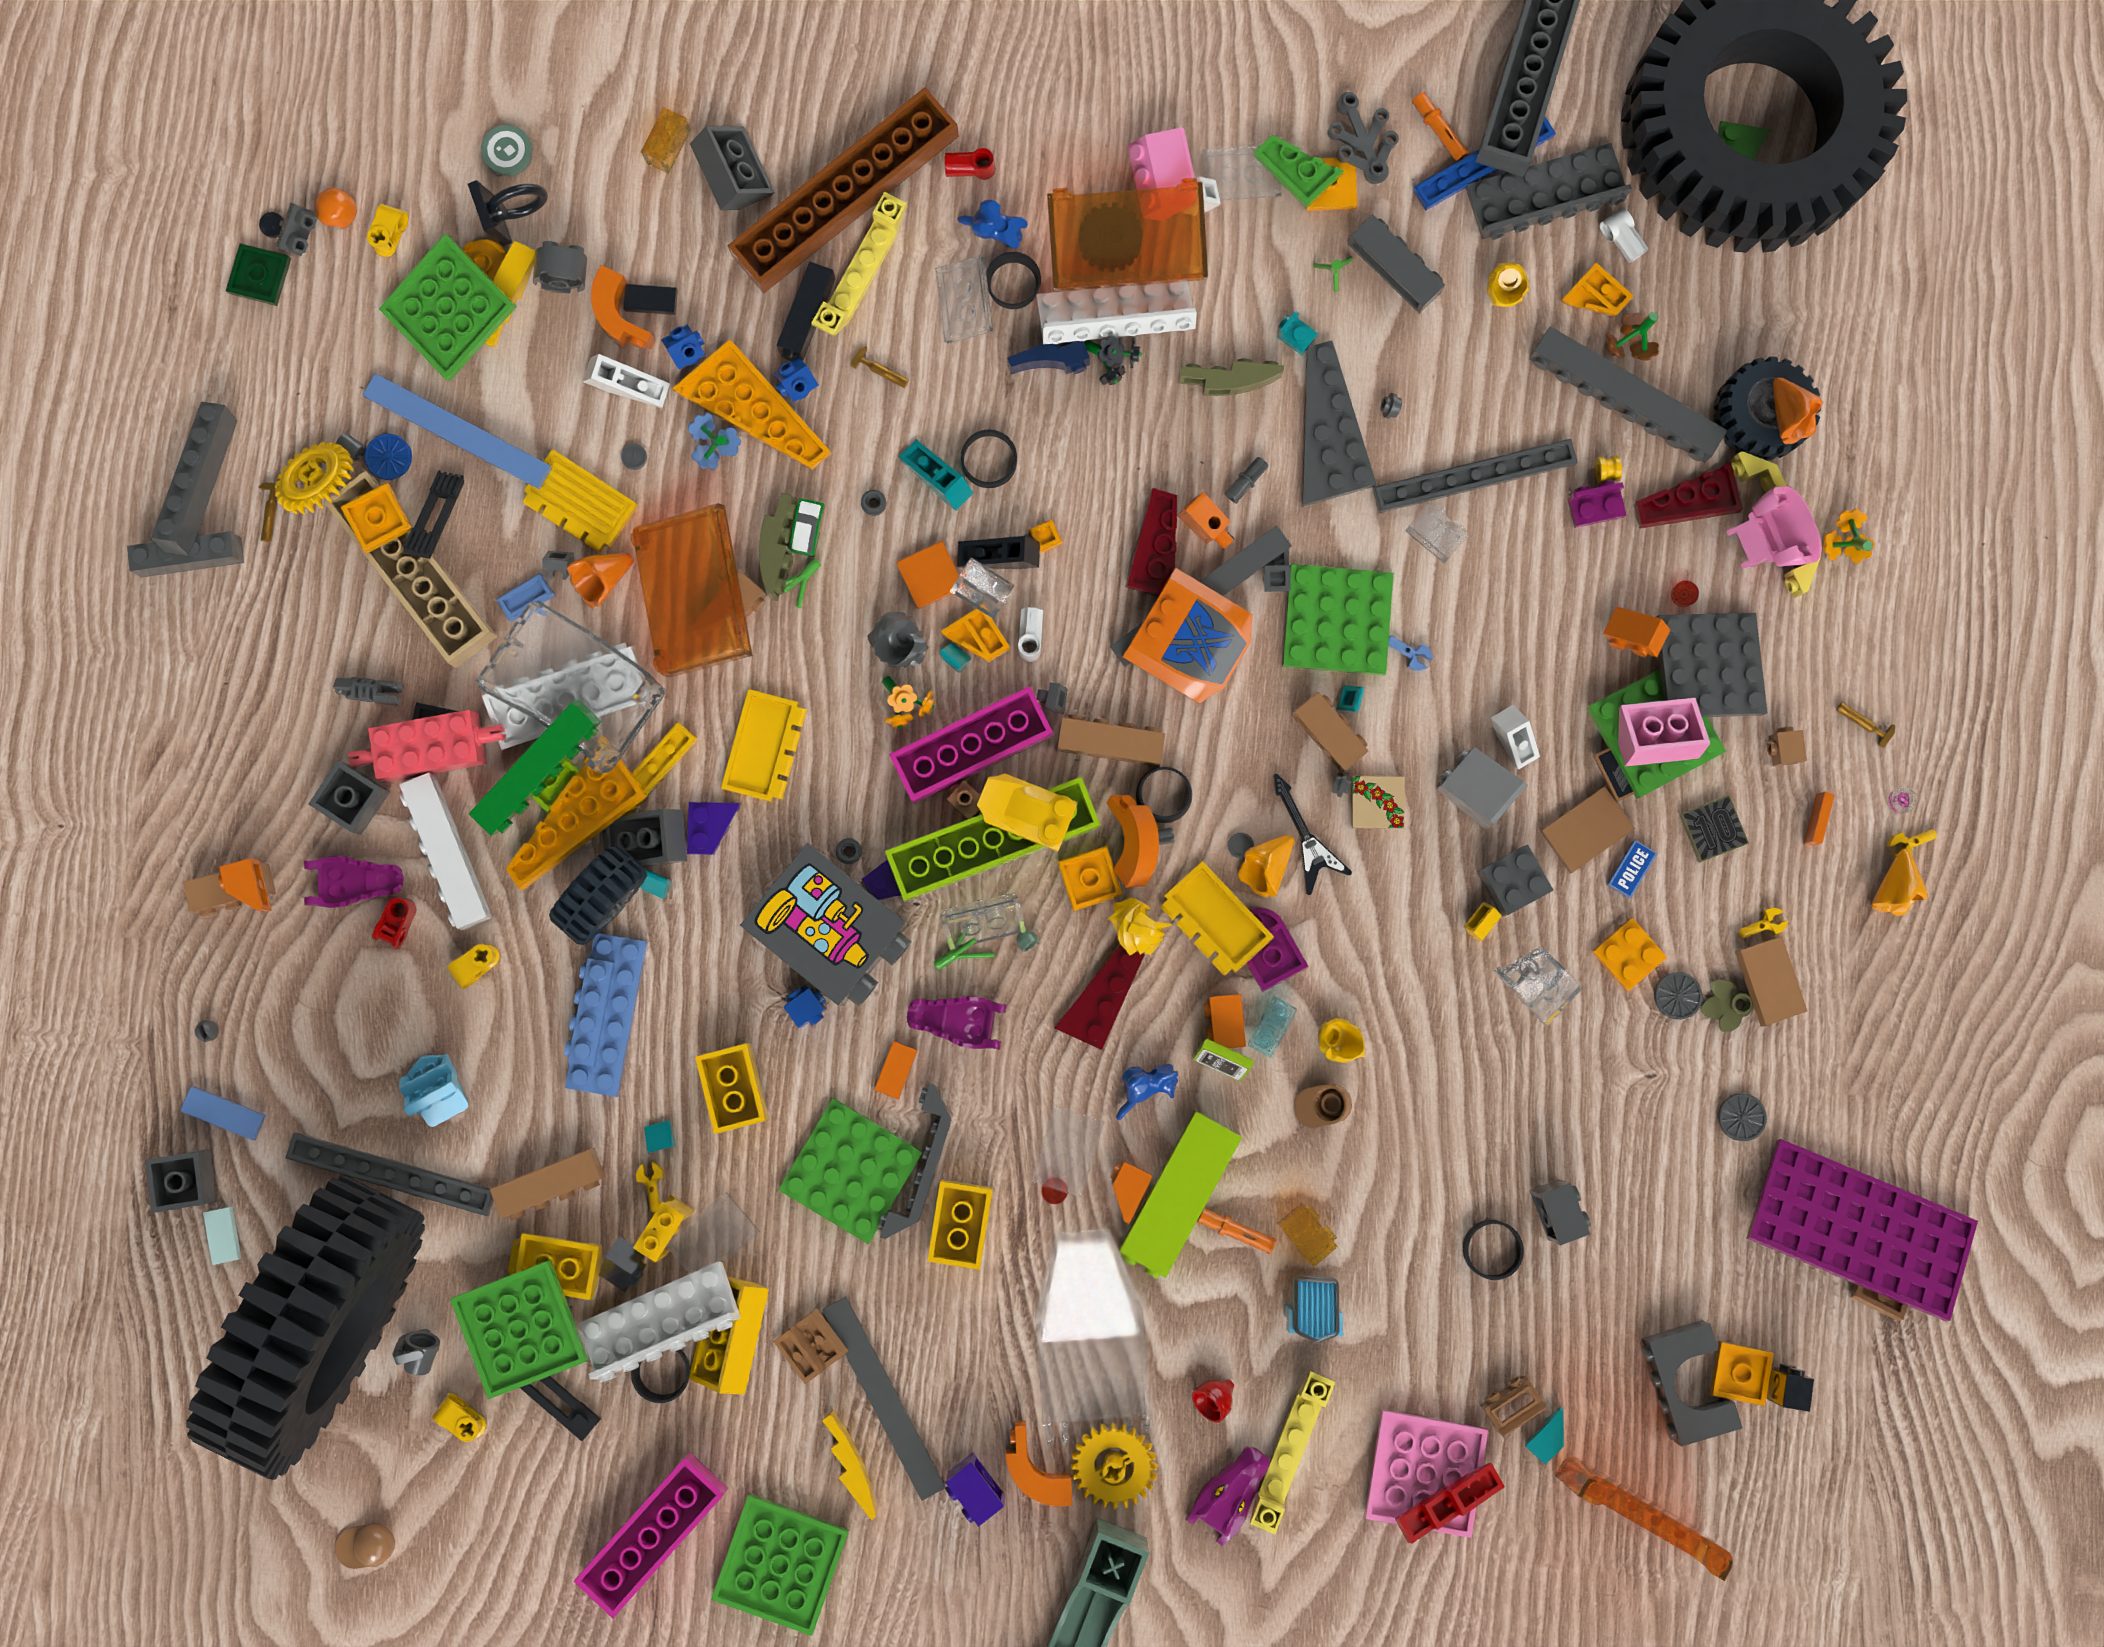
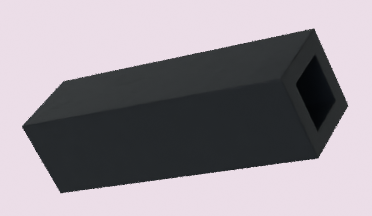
(798, 328)

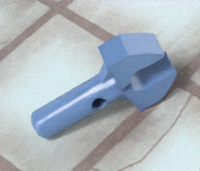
(1411, 653)

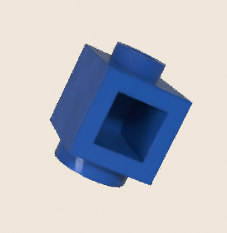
(805, 1006)

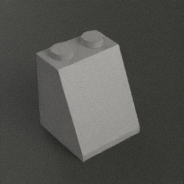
(1480, 787)

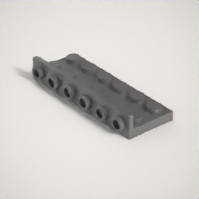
(1547, 192)

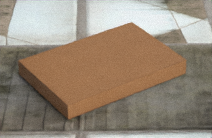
(1587, 829)
(1771, 981)

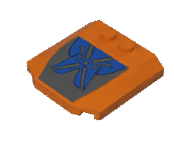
(1191, 638)

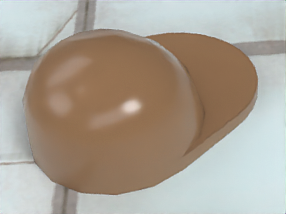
(1323, 1105)
(364, 1546)

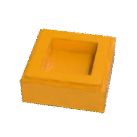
(1047, 535)

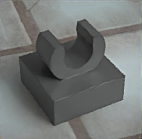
(557, 561)
(1054, 698)

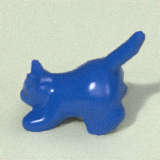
(992, 224)
(1142, 1085)

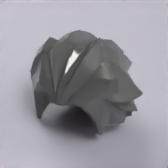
(897, 640)

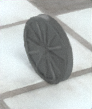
(1678, 995)
(1742, 1117)

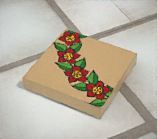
(1378, 802)

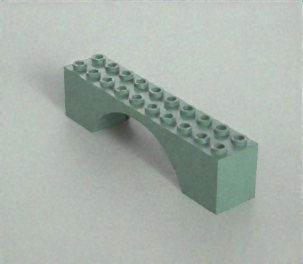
(1101, 1586)

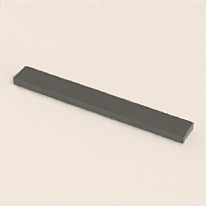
(1475, 475)
(1229, 574)
(390, 1174)
(884, 1399)

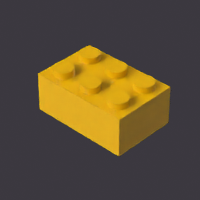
(732, 1088)
(960, 1224)

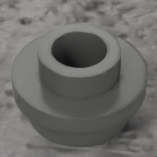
(1391, 406)
(873, 495)
(1341, 784)
(842, 845)

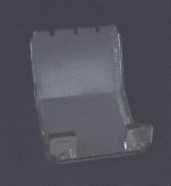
(560, 662)

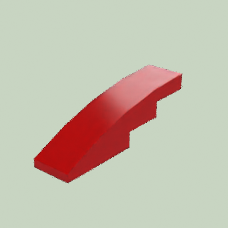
(1449, 1502)

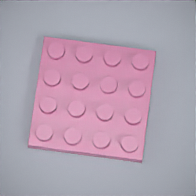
(1416, 1460)

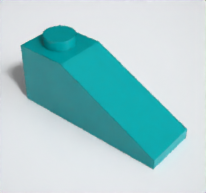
(936, 474)

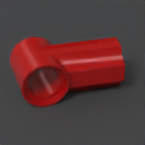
(966, 164)

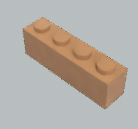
(1111, 741)
(548, 1183)

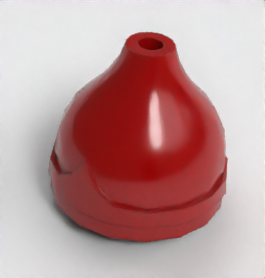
(1214, 1399)

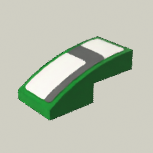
(806, 527)

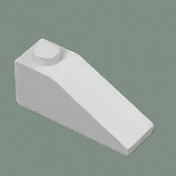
(625, 381)

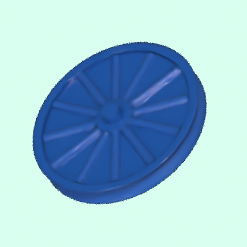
(388, 456)

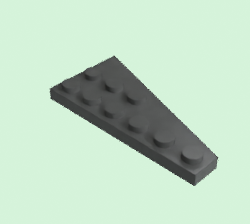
(1333, 443)

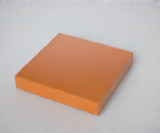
(928, 574)

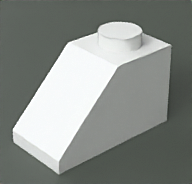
(1516, 736)

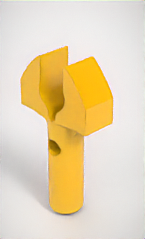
(1912, 841)
(1764, 924)
(651, 1184)

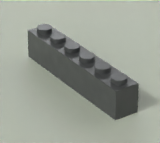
(194, 479)

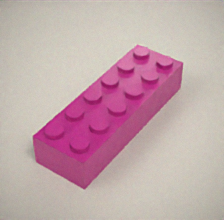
(971, 745)
(651, 1535)

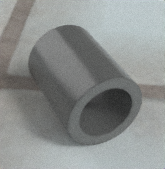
(353, 446)

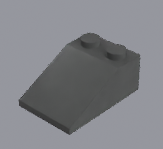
(650, 836)

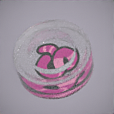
(1902, 800)

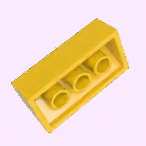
(726, 1356)

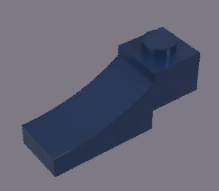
(1070, 358)

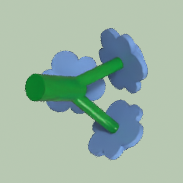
(726, 441)

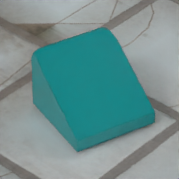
(955, 657)
(656, 884)
(659, 1136)

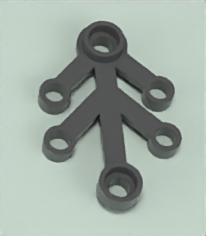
(1363, 141)

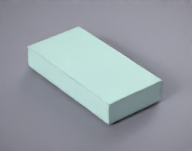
(222, 1235)

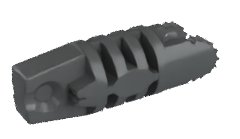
(368, 690)

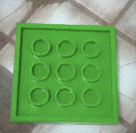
(447, 307)
(1338, 619)
(1647, 776)
(850, 1170)
(519, 1329)
(780, 1564)

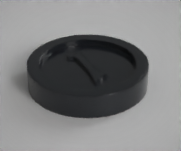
(270, 225)

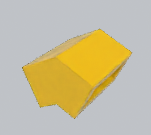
(1482, 921)

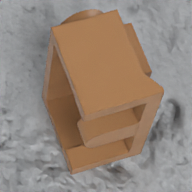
(1497, 1400)

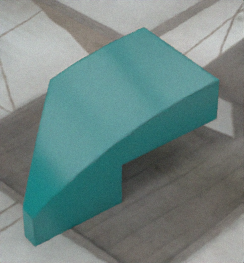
(1548, 1438)

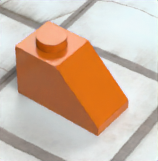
(246, 883)
(1129, 1187)

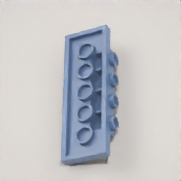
(604, 1014)

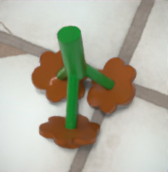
(1634, 327)

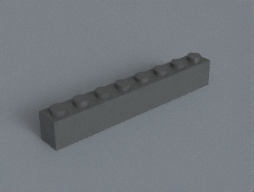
(1627, 395)

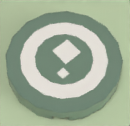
(507, 150)

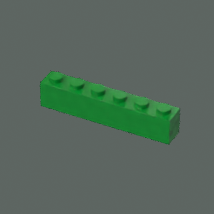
(535, 767)

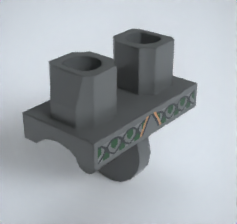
(296, 229)

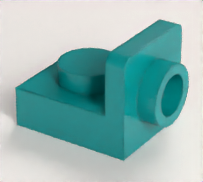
(1296, 333)

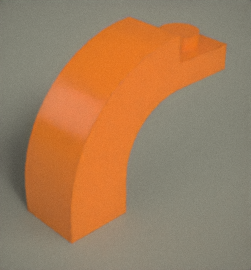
(605, 300)
(1140, 841)
(1036, 1484)

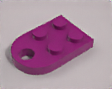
(1280, 957)

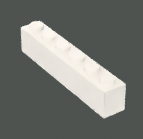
(445, 851)

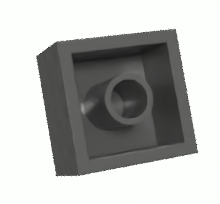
(349, 797)
(1515, 880)
(180, 1181)
(1560, 1212)

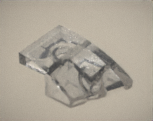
(1540, 983)

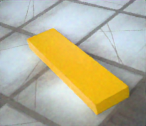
(662, 759)

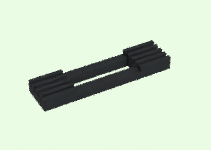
(419, 541)
(579, 1421)

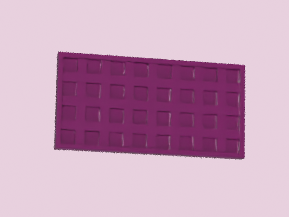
(1862, 1230)

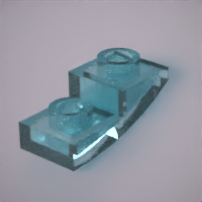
(1272, 1027)

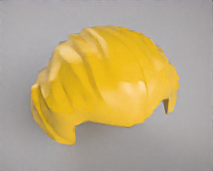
(1507, 284)
(1341, 1041)

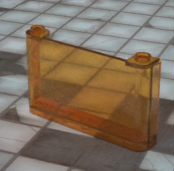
(1128, 237)
(691, 591)
(1602, 1489)

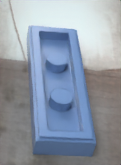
(223, 1113)

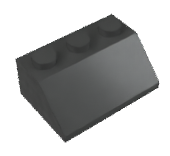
(731, 167)

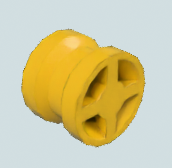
(1608, 468)

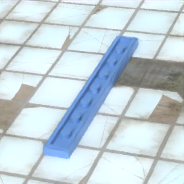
(457, 431)

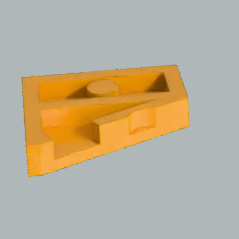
(1598, 293)
(978, 635)

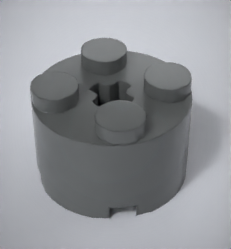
(560, 267)

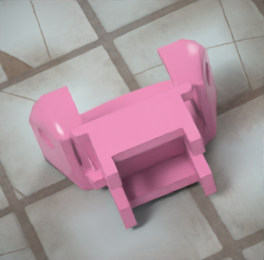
(1782, 533)

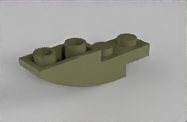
(1242, 378)
(773, 554)

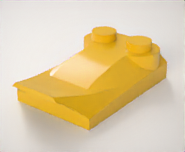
(1026, 810)
(574, 1262)

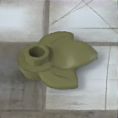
(1723, 1006)

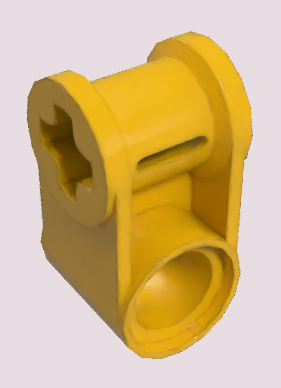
(387, 228)
(470, 967)
(456, 1415)

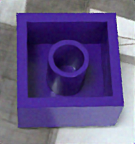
(974, 1490)

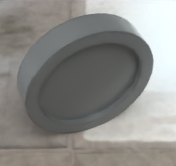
(634, 456)
(1239, 844)

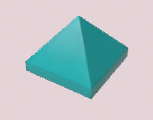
(1350, 698)

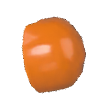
(335, 208)

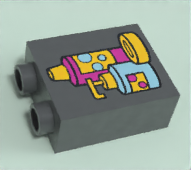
(827, 927)

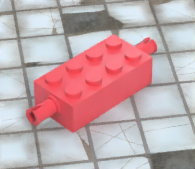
(427, 746)

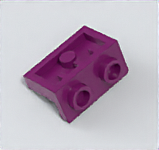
(1597, 504)

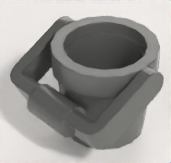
(419, 1352)

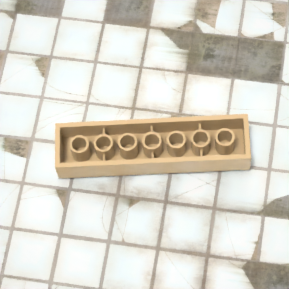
(422, 587)

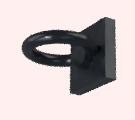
(493, 212)

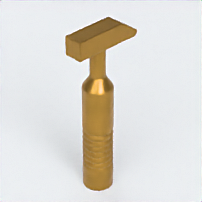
(878, 368)
(269, 513)
(1866, 723)

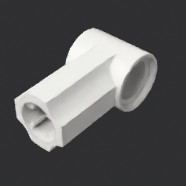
(1620, 230)
(1030, 632)

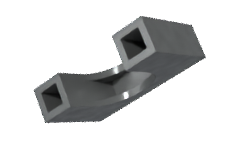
(1666, 1354)

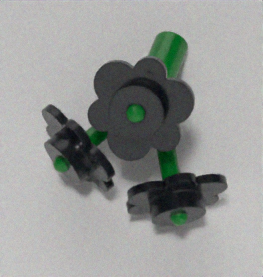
(1113, 352)

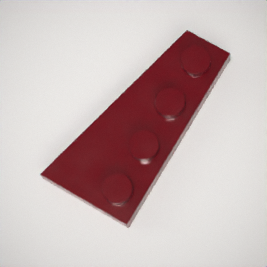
(1704, 497)
(1156, 545)
(1099, 1004)

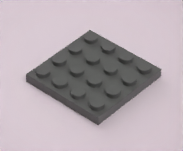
(1714, 662)

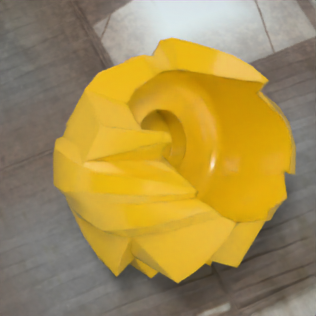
(1135, 927)

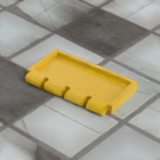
(581, 500)
(761, 746)
(1217, 917)

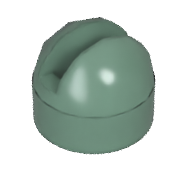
(1027, 940)

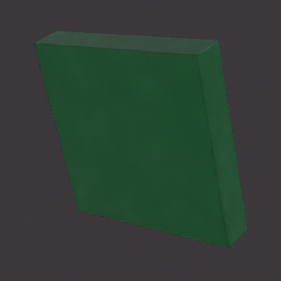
(258, 274)

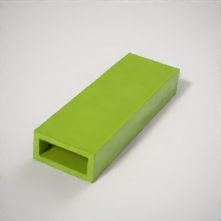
(1179, 1195)

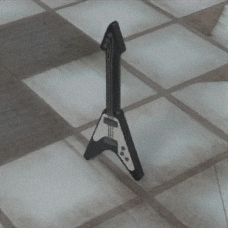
(1314, 853)

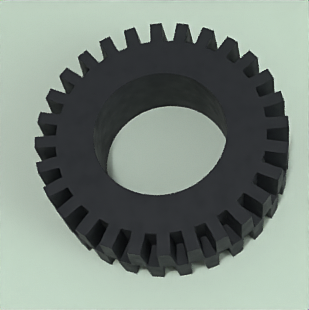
(1749, 197)
(305, 1327)

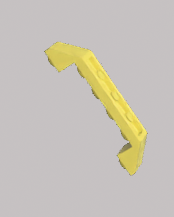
(838, 312)
(1749, 466)
(1289, 1450)

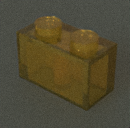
(665, 140)
(1308, 1234)

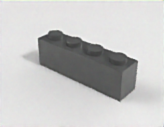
(1396, 263)
(206, 552)

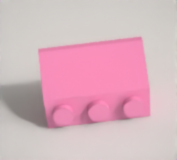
(1160, 159)
(1661, 732)

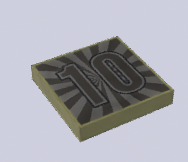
(1714, 828)

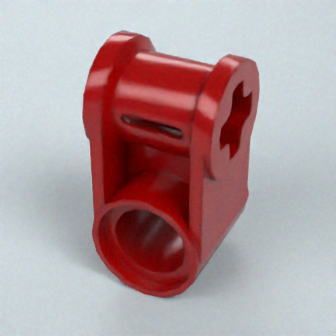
(391, 926)

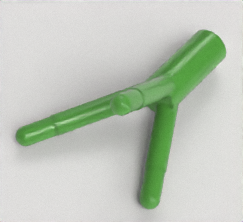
(1335, 269)
(802, 577)
(957, 954)

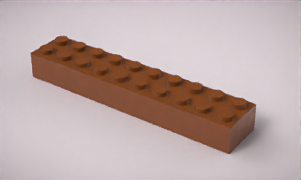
(844, 190)

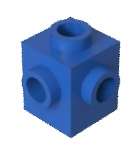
(684, 346)
(795, 380)

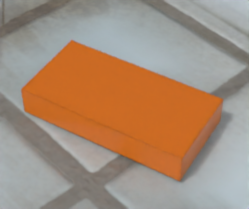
(1819, 818)
(896, 1070)

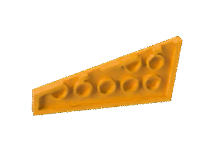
(743, 397)
(577, 815)

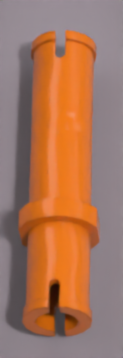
(1433, 118)
(1228, 1227)

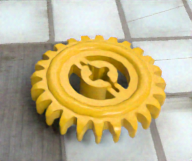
(316, 481)
(1112, 1488)

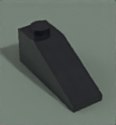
(1000, 553)

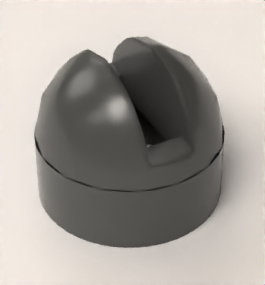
(210, 1029)

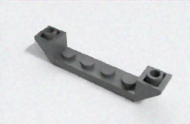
(895, 1221)

